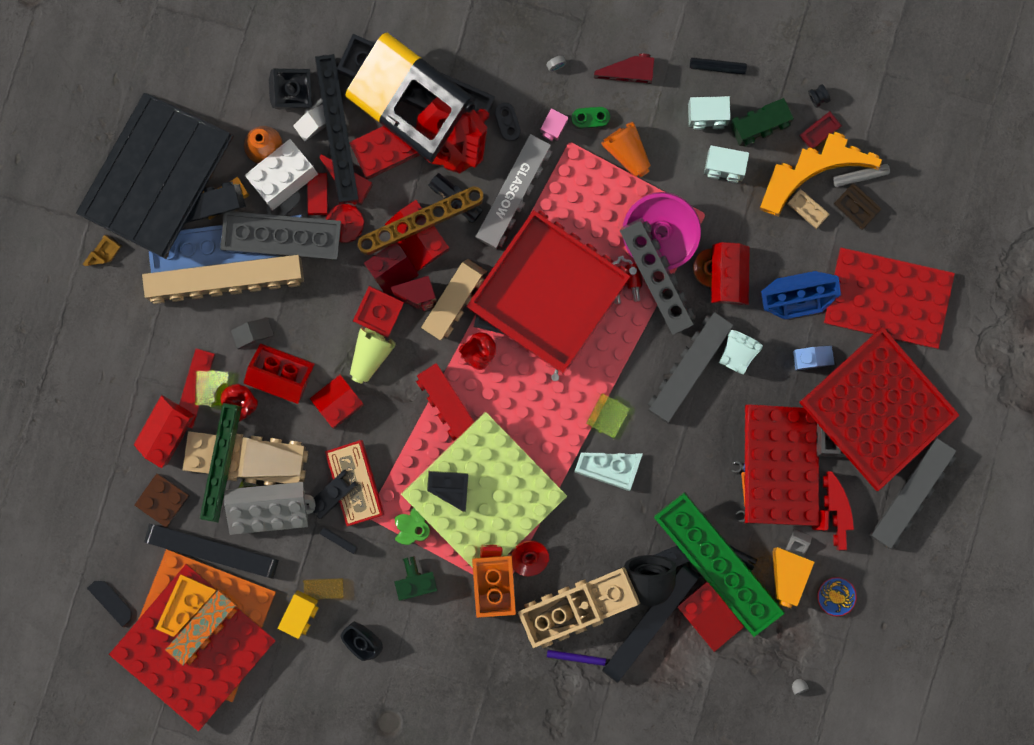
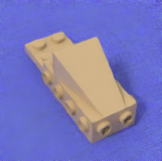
(250, 459)
(577, 608)

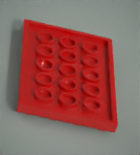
(890, 294)
(781, 466)

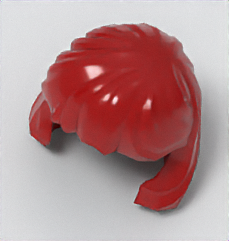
(478, 350)
(240, 396)

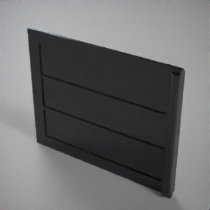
(154, 175)

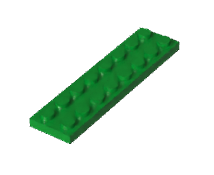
(719, 564)

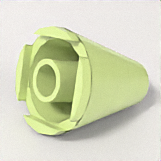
(369, 354)

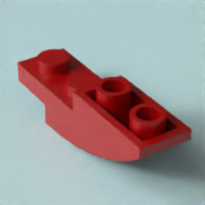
(837, 501)

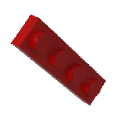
(201, 361)

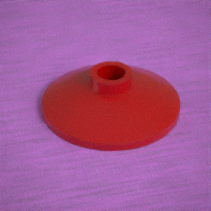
(529, 565)

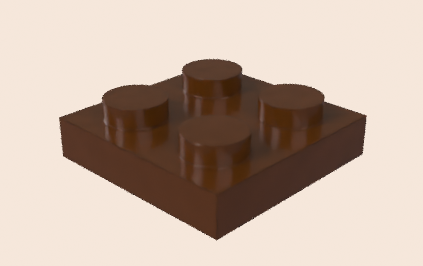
(161, 500)

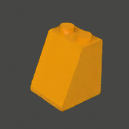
(790, 576)

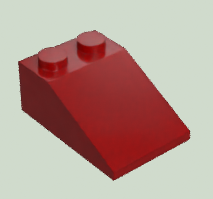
(710, 616)

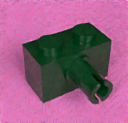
(415, 582)

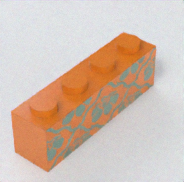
(201, 627)

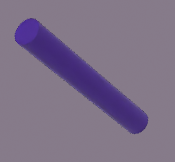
(576, 657)

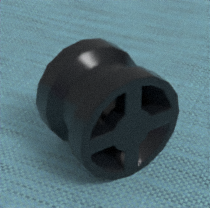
(819, 96)

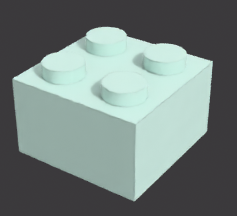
(709, 112)
(726, 164)

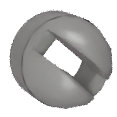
(799, 686)

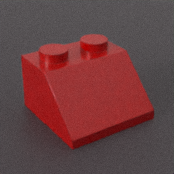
(336, 401)

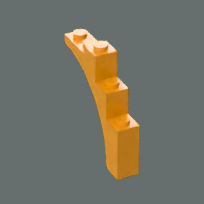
(810, 163)

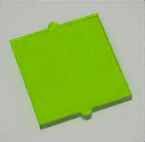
(210, 387)
(608, 415)

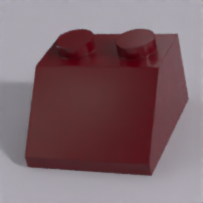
(391, 268)

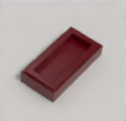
(820, 130)

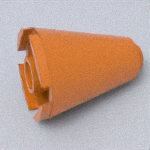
(257, 149)
(628, 149)

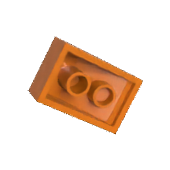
(493, 586)

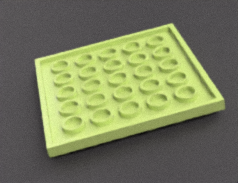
(504, 492)

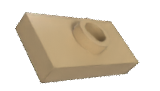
(808, 209)

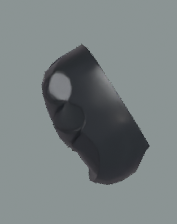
(361, 641)

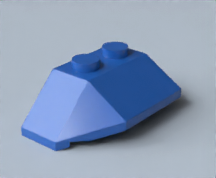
(800, 294)

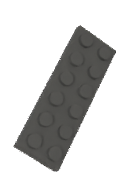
(280, 235)

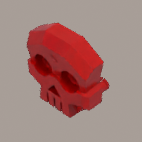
(464, 143)

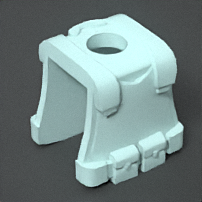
(739, 351)

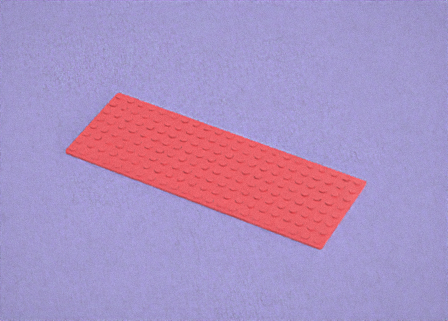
(517, 386)

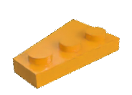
(183, 604)

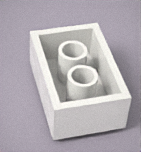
(281, 174)

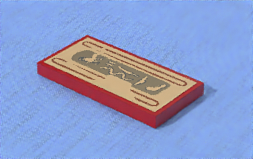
(363, 501)

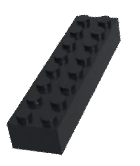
(416, 94)

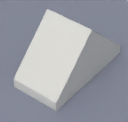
(310, 123)

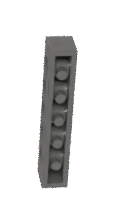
(675, 322)

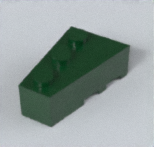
(761, 122)

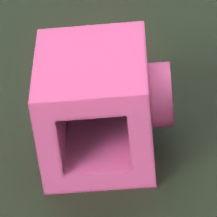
(553, 125)

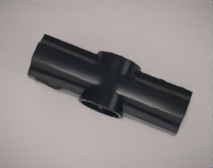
(445, 189)

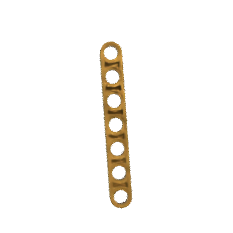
(427, 212)

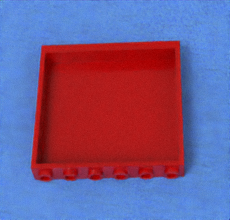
(549, 291)

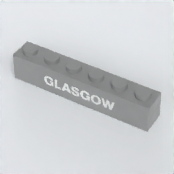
(513, 192)

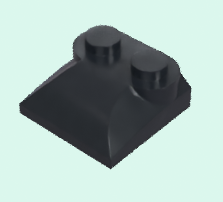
(290, 88)

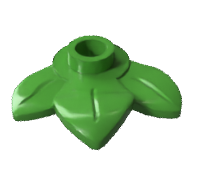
(408, 528)

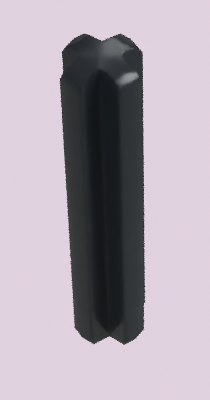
(717, 65)

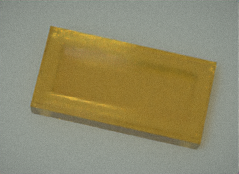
(324, 588)

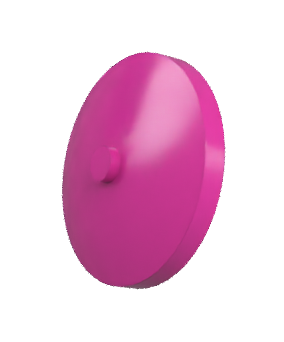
(672, 224)

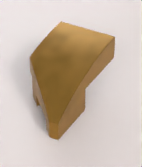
(103, 252)

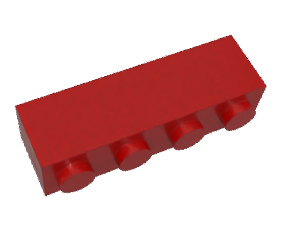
(446, 400)

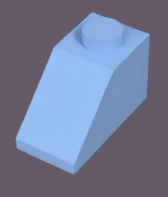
(813, 357)

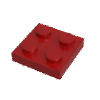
(378, 311)

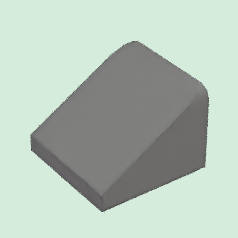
(799, 543)

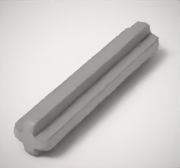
(860, 175)

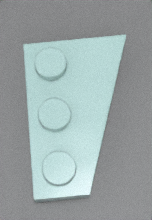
(610, 468)

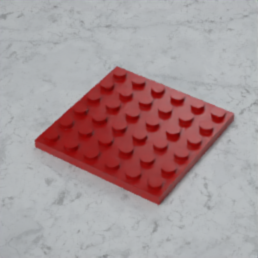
(879, 409)
(204, 685)

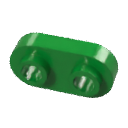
(591, 119)

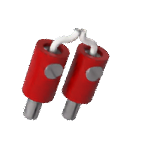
(635, 281)

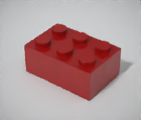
(381, 152)

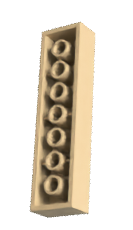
(223, 278)

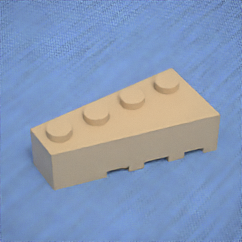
(454, 298)

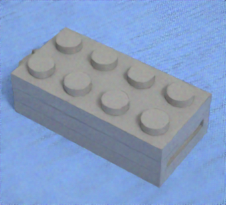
(267, 508)

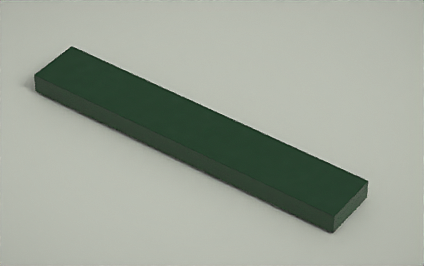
(220, 462)

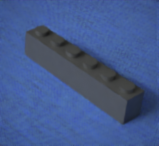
(690, 368)
(913, 493)

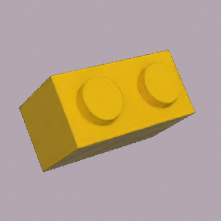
(298, 614)

